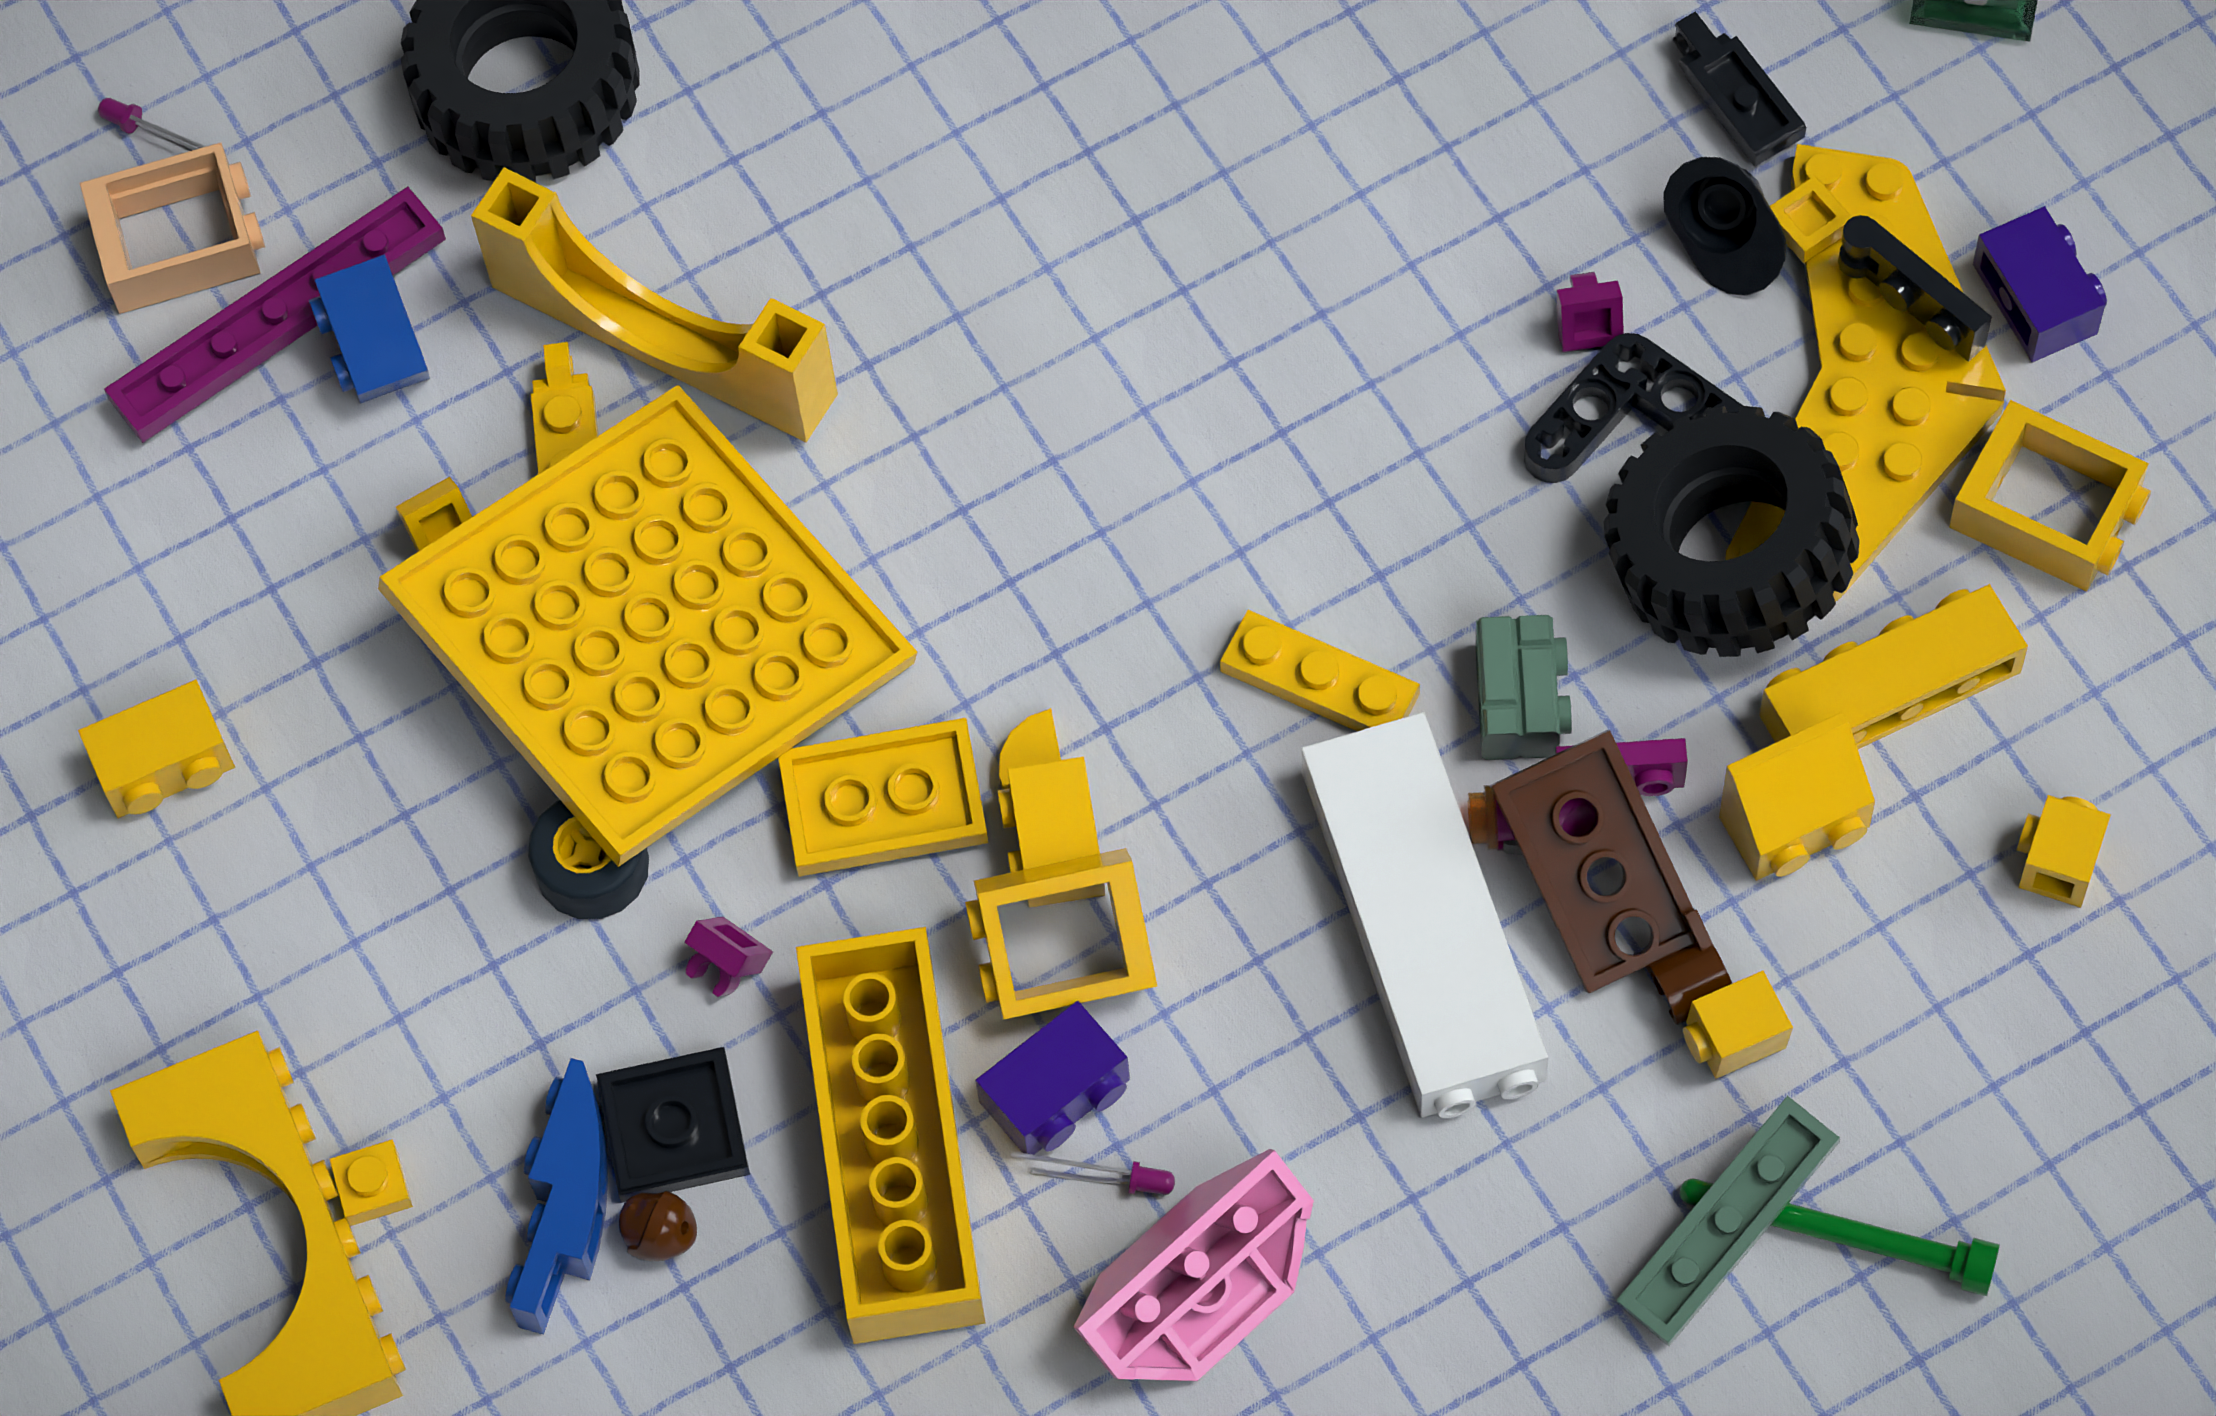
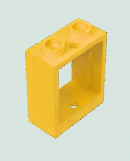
(2029, 540)
(1108, 867)

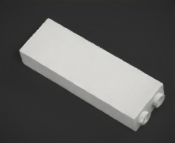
(1424, 917)

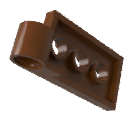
(1679, 948)

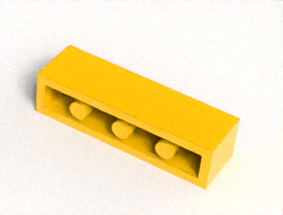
(1903, 672)

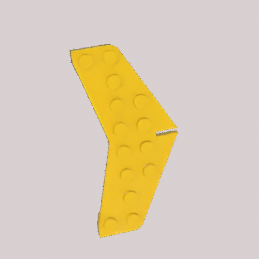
(1886, 393)

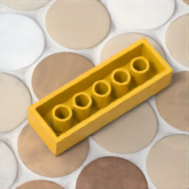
(889, 1136)

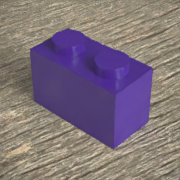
(2040, 283)
(1054, 1081)

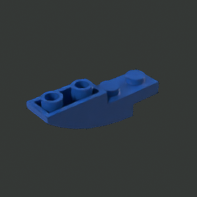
(572, 1176)

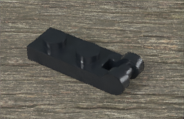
(1913, 286)

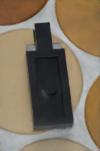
(1737, 90)

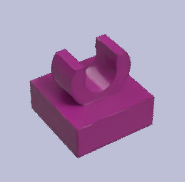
(1589, 312)
(729, 949)

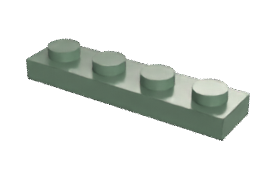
(1728, 1220)

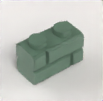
(1519, 687)

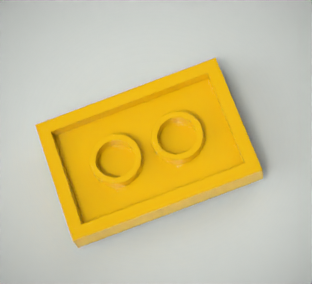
(882, 797)

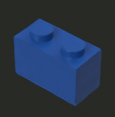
(370, 329)

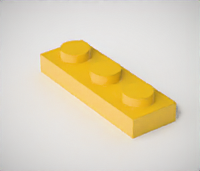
(1316, 675)

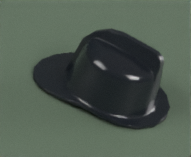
(1725, 224)

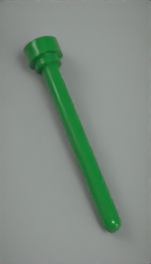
(1966, 1263)

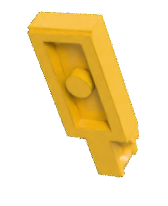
(561, 408)

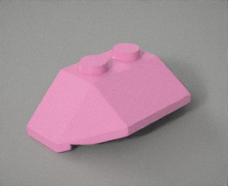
(1200, 1275)

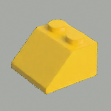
(1797, 798)

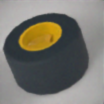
(556, 855)

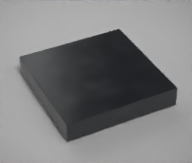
(673, 1124)

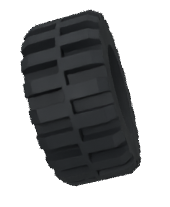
(531, 129)
(1718, 464)

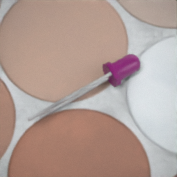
(130, 117)
(1142, 1178)

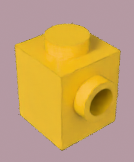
(2062, 848)
(1737, 1025)

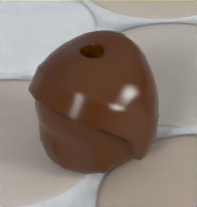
(657, 1226)

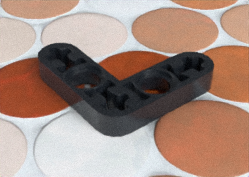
(1621, 394)

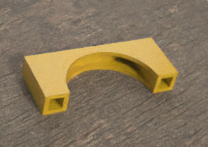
(766, 368)
(236, 1111)

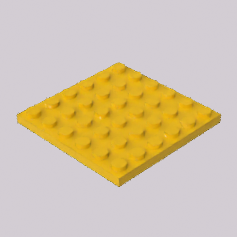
(647, 623)

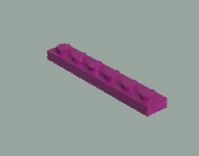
(265, 317)

